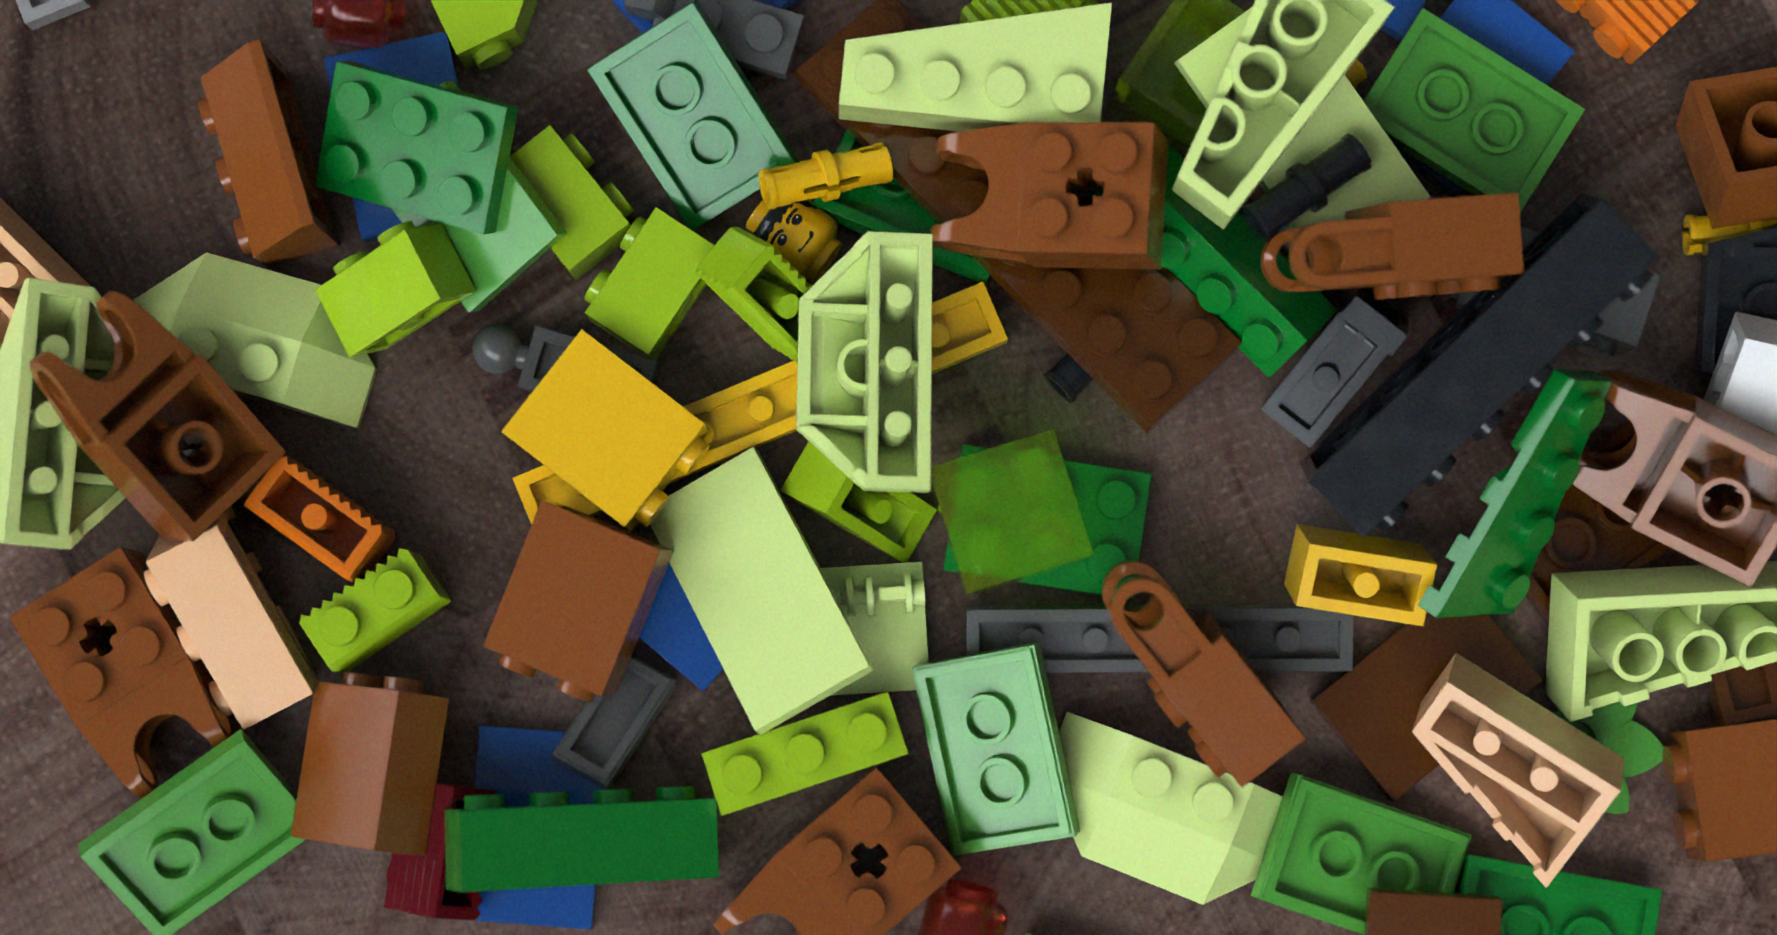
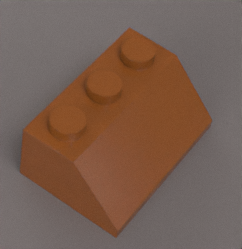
(266, 157)

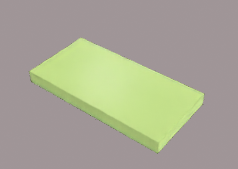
(1338, 115)
(759, 592)

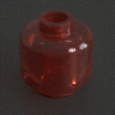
(357, 21)
(963, 910)

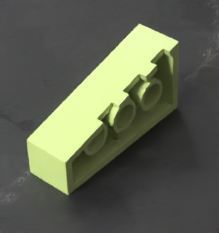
(1269, 91)
(1652, 629)

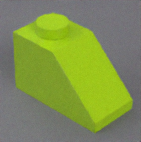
(485, 29)
(880, 518)

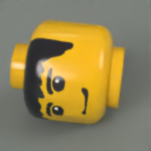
(800, 234)

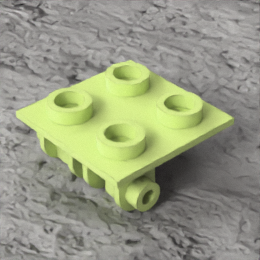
(888, 618)

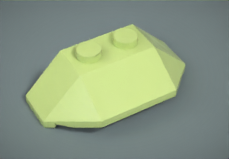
(264, 337)
(870, 362)
(46, 480)
(1163, 813)

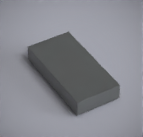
(614, 725)

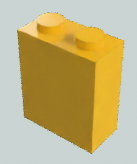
(608, 432)

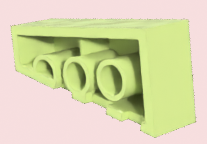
(981, 72)

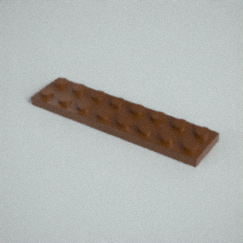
(1125, 327)

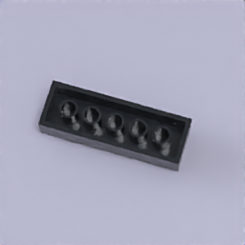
(1478, 363)

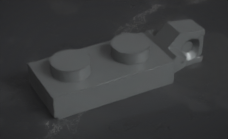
(754, 32)

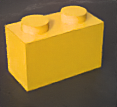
(1359, 574)

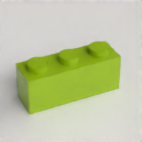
(804, 753)

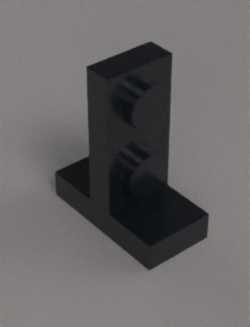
(1336, 365)

